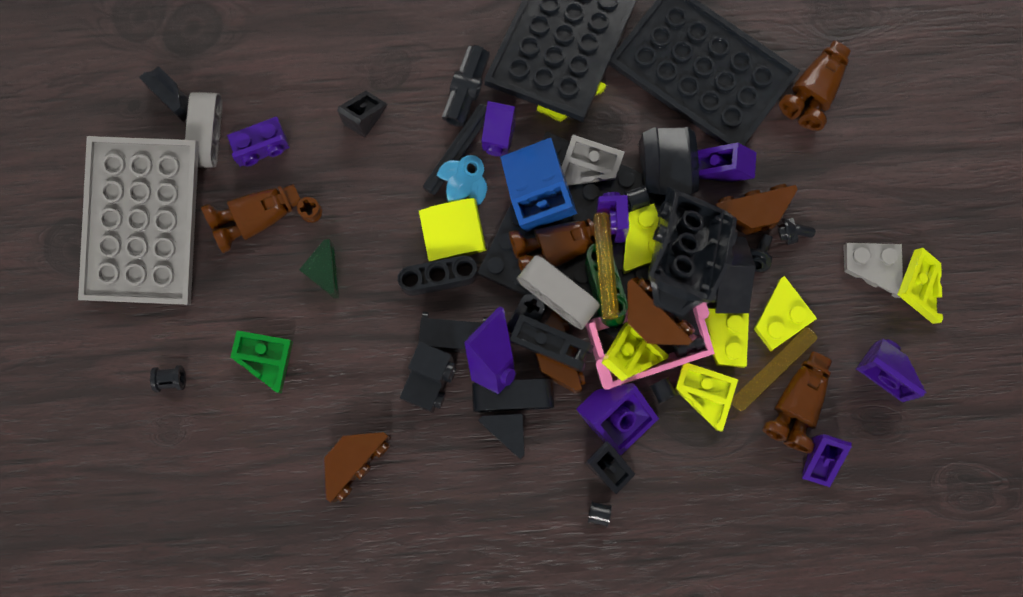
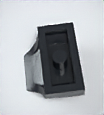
(167, 91)

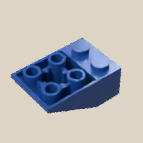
(537, 185)

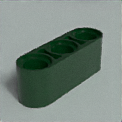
(593, 276)

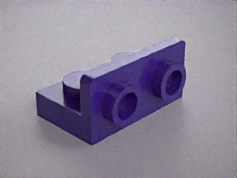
(258, 142)
(617, 208)

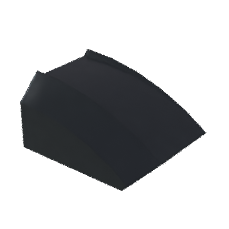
(669, 160)

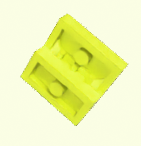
(452, 230)

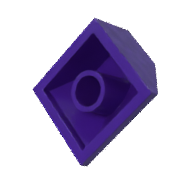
(491, 353)
(891, 370)
(618, 415)

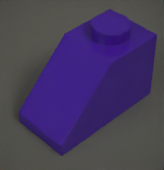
(498, 128)
(727, 163)

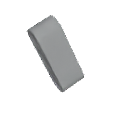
(204, 126)
(558, 292)

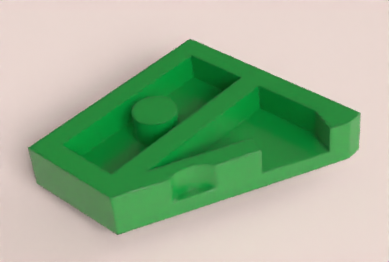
(263, 357)

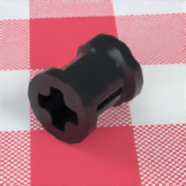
(167, 378)

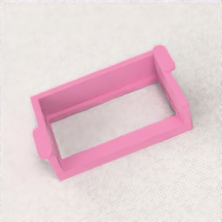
(610, 380)

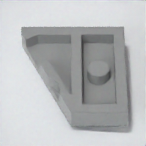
(590, 161)
(876, 264)

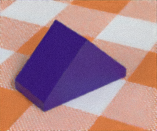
(825, 459)

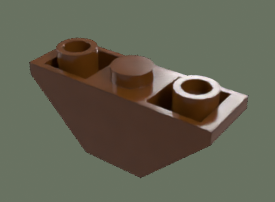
(759, 210)
(653, 323)
(556, 371)
(351, 460)

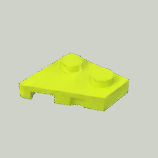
(783, 315)
(728, 337)
(631, 354)
(707, 393)

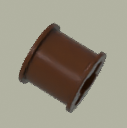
(302, 208)

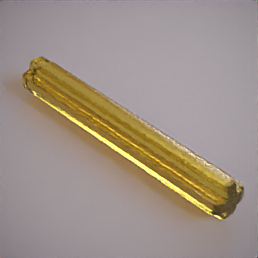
(605, 266)
(774, 369)

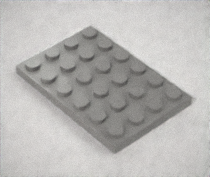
(138, 220)

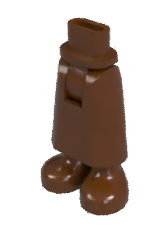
(821, 82)
(251, 214)
(556, 242)
(803, 402)

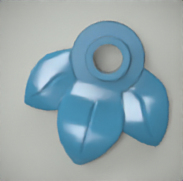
(461, 182)

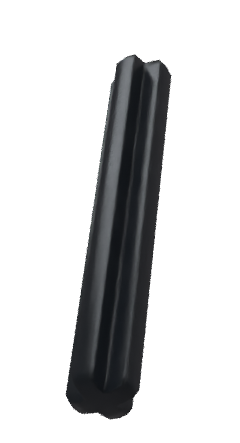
(458, 147)

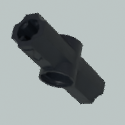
(466, 85)

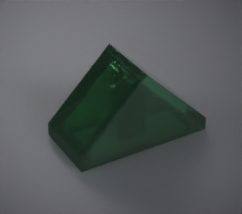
(322, 268)

